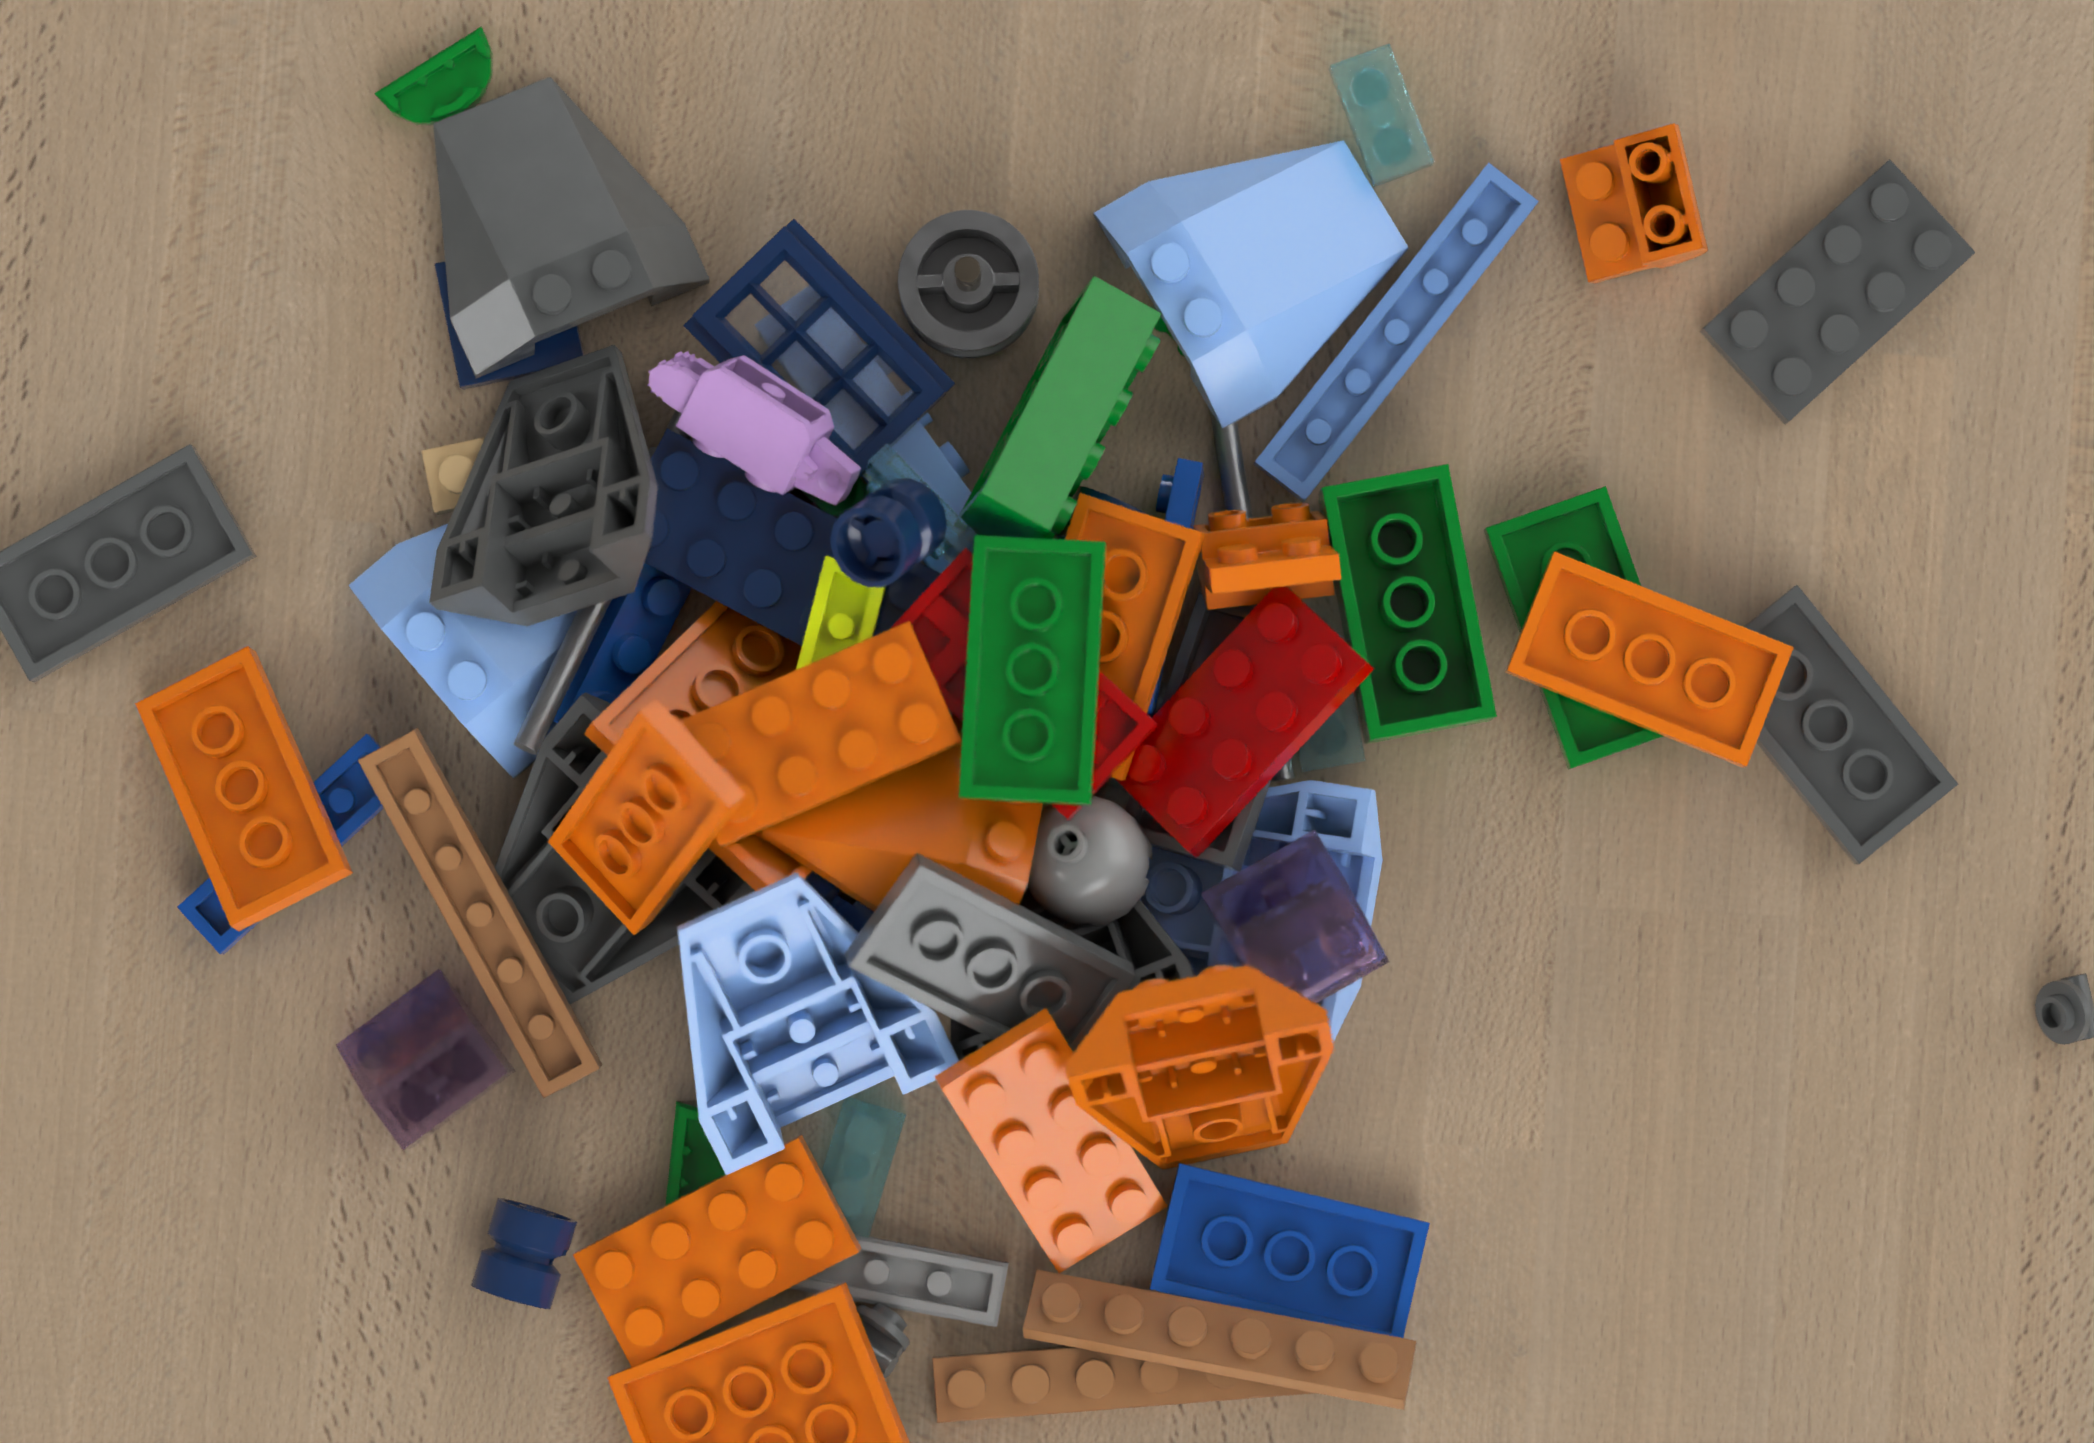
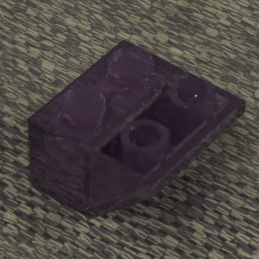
(1296, 921)
(423, 1060)

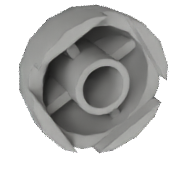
(1089, 865)

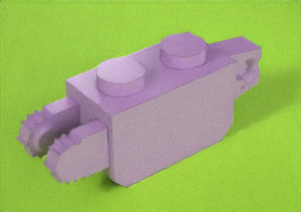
(756, 424)

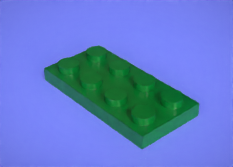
(1521, 549)
(1032, 670)

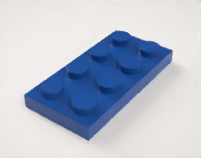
(1288, 1252)

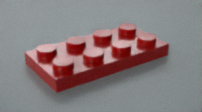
(942, 628)
(1242, 718)

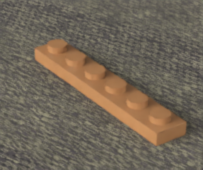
(480, 913)
(1220, 1339)
(1073, 1381)

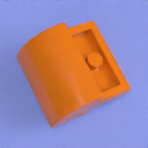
(1634, 204)
(1252, 555)

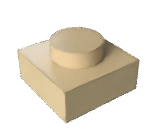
(448, 471)

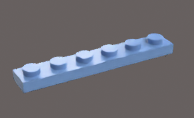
(1395, 332)

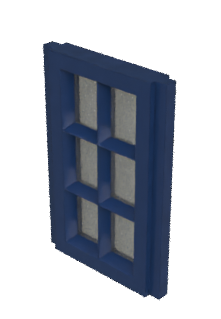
(824, 337)

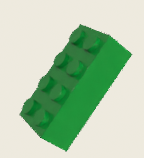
(1064, 416)
(1408, 603)

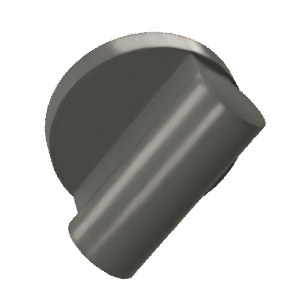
(2066, 1010)
(885, 1334)

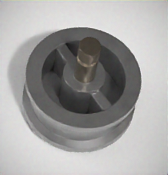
(968, 284)

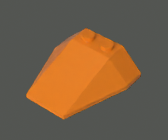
(876, 830)
(1202, 1064)

